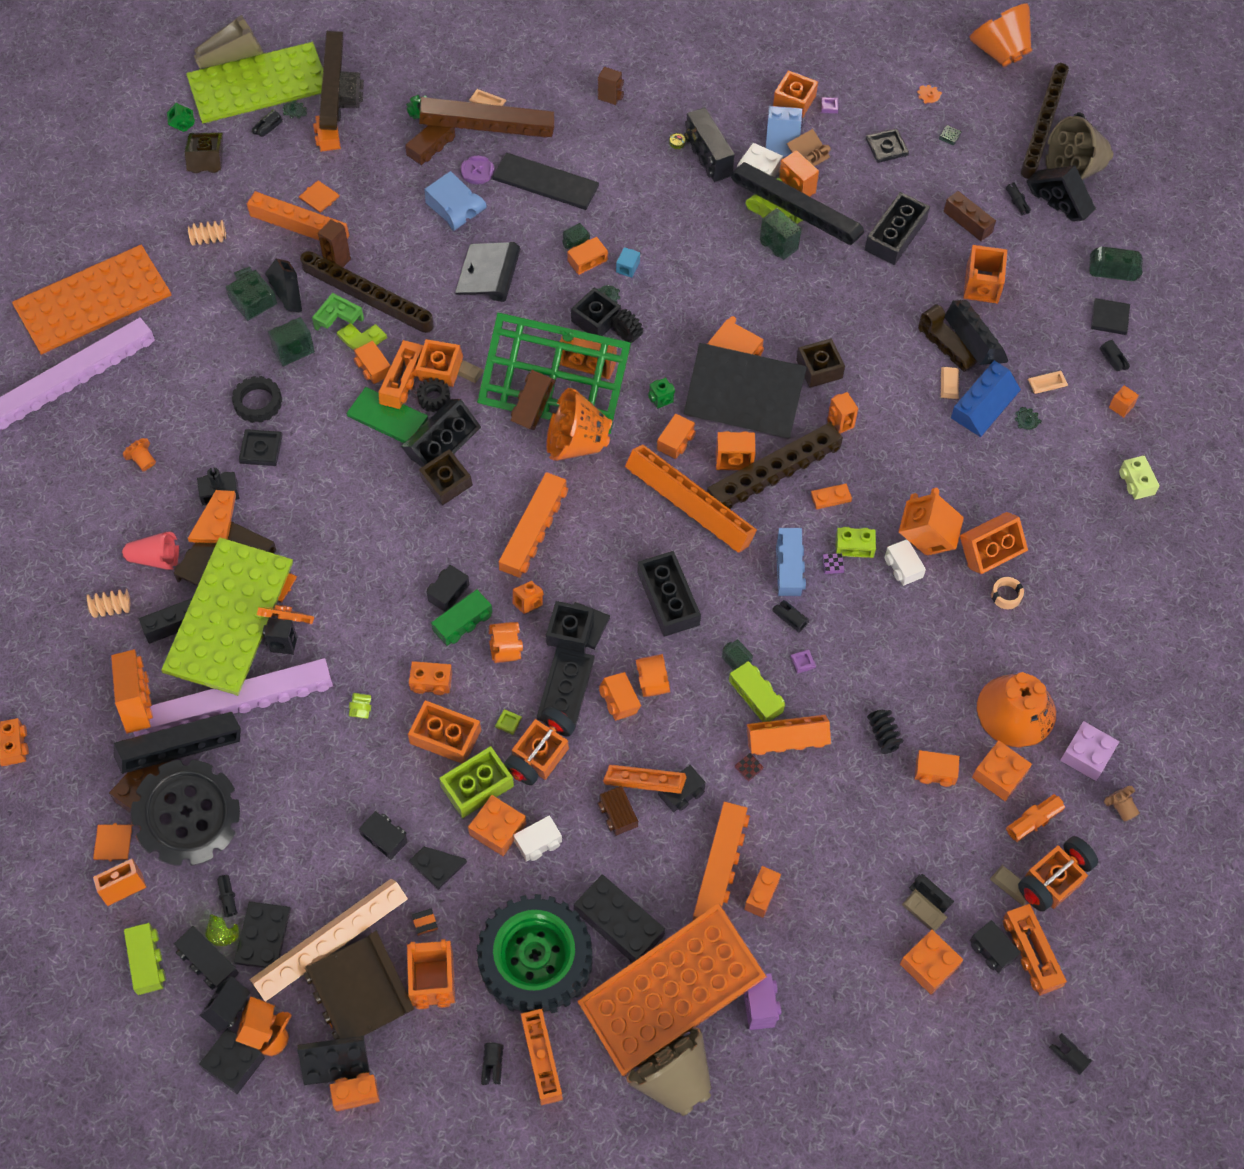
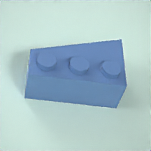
(789, 562)

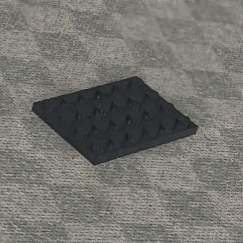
(744, 390)

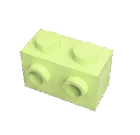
(1139, 477)

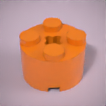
(505, 642)
(653, 675)

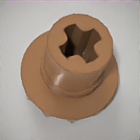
(1123, 803)

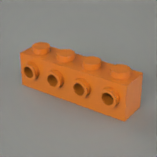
(788, 734)

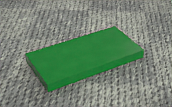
(388, 420)

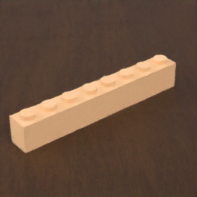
(328, 939)

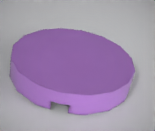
(477, 170)

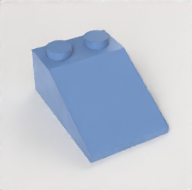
(782, 127)

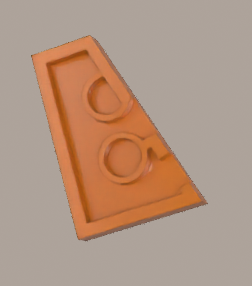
(215, 518)

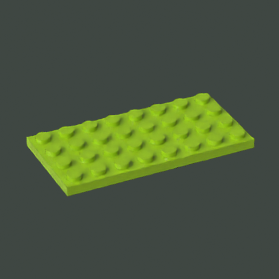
(256, 82)
(222, 619)

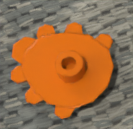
(929, 94)

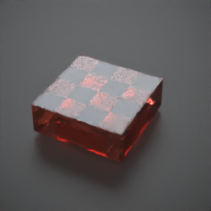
(749, 767)

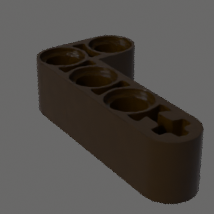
(948, 342)

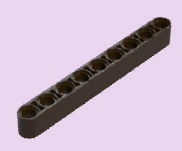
(331, 80)
(1044, 120)
(367, 291)

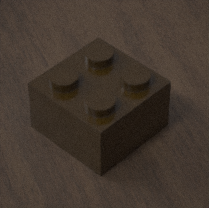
(822, 362)
(446, 477)

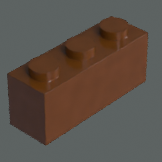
(428, 142)
(969, 216)
(334, 243)
(532, 399)

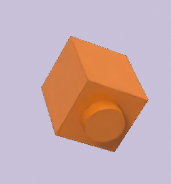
(1123, 401)

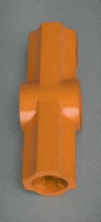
(1035, 817)

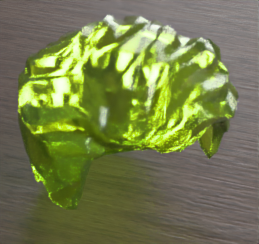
(219, 933)

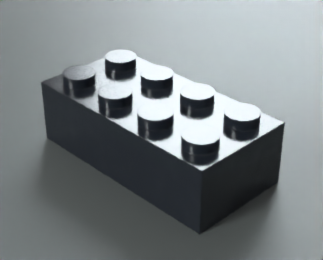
(709, 144)
(897, 228)
(668, 593)
(619, 919)

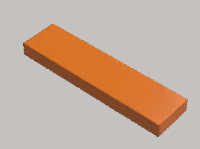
(645, 779)

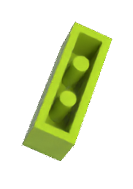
(757, 692)
(144, 958)

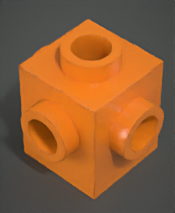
(527, 597)

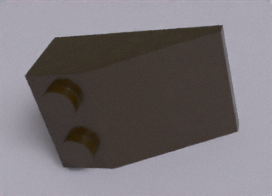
(204, 152)

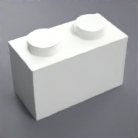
(904, 562)
(538, 839)

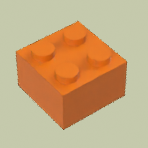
(795, 92)
(799, 173)
(439, 361)
(734, 450)
(1001, 770)
(497, 825)
(931, 962)

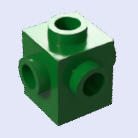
(413, 106)
(180, 117)
(661, 393)

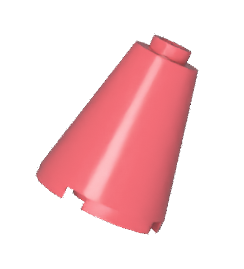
(153, 551)

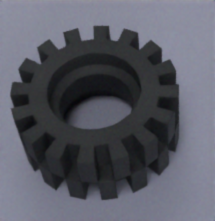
(627, 325)
(428, 387)

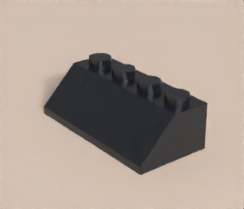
(974, 333)
(443, 431)

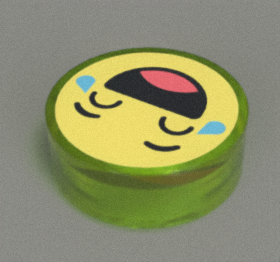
(677, 141)

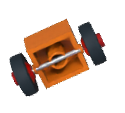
(540, 747)
(1058, 874)

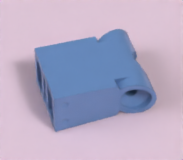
(453, 200)

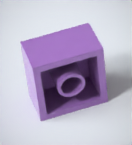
(761, 1004)

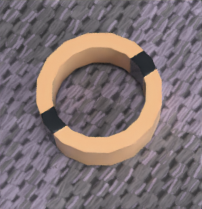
(1006, 604)

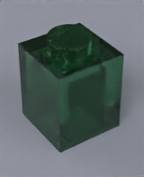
(575, 236)
(736, 654)

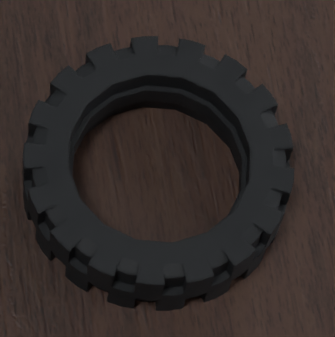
(264, 413)

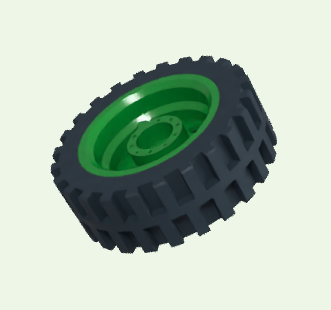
(524, 921)

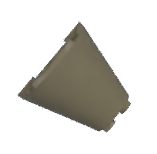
(228, 45)

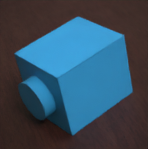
(628, 262)

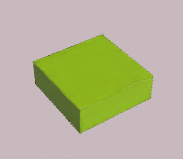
(508, 722)

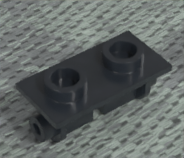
(932, 892)

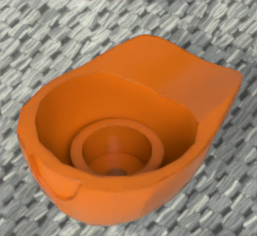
(280, 1035)

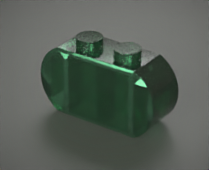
(1116, 263)

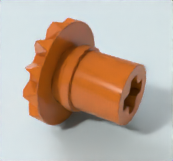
(140, 454)

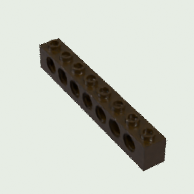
(779, 459)

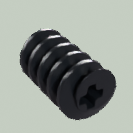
(884, 731)

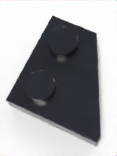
(437, 865)

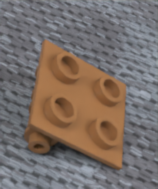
(810, 147)

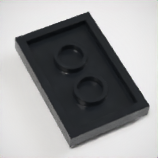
(262, 934)
(333, 1059)

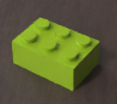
(475, 781)

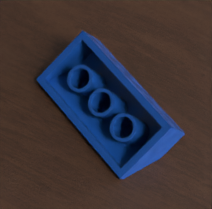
(986, 399)

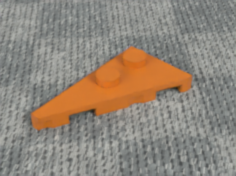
(285, 612)

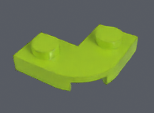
(354, 338)

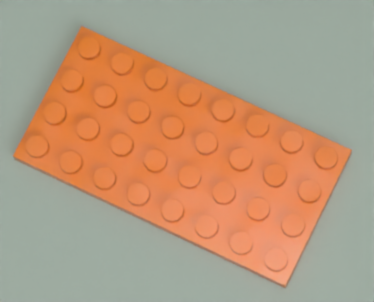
(91, 299)
(671, 989)

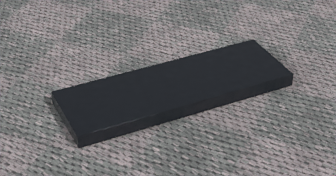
(546, 181)

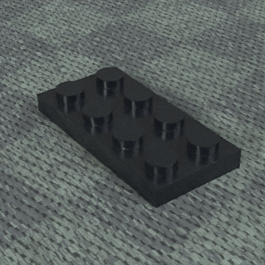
(567, 683)

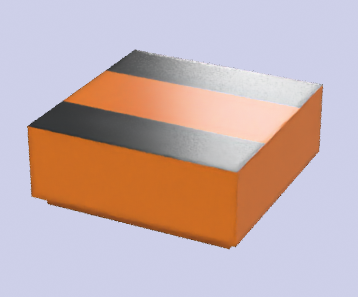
(424, 921)

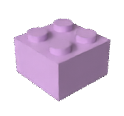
(1089, 751)

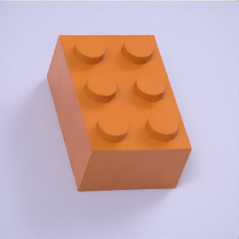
(584, 362)
(993, 542)
(444, 732)

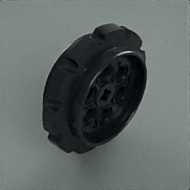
(197, 845)

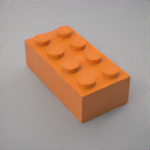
(131, 691)

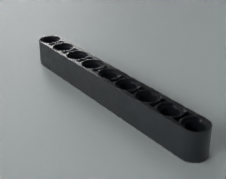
(797, 203)

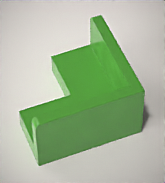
(336, 307)

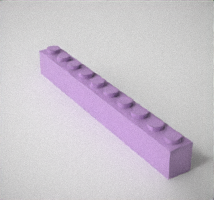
(73, 371)
(254, 693)

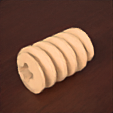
(207, 233)
(109, 604)

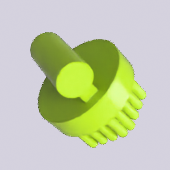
(360, 705)

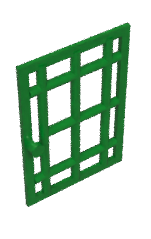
(568, 335)

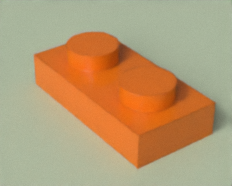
(831, 496)

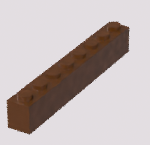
(486, 117)

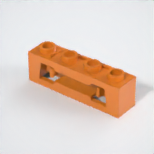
(390, 393)
(1050, 975)
(541, 1057)

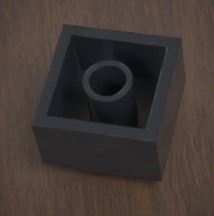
(594, 312)
(570, 626)
(231, 1061)

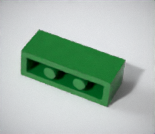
(462, 618)

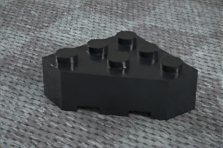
(1063, 191)

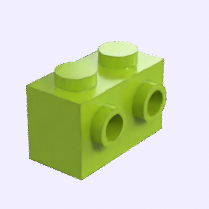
(856, 542)

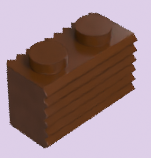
(610, 86)
(617, 810)

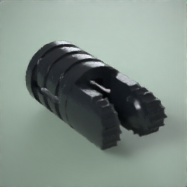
(267, 123)
(1114, 355)
(791, 616)
(1074, 1058)
(492, 1059)

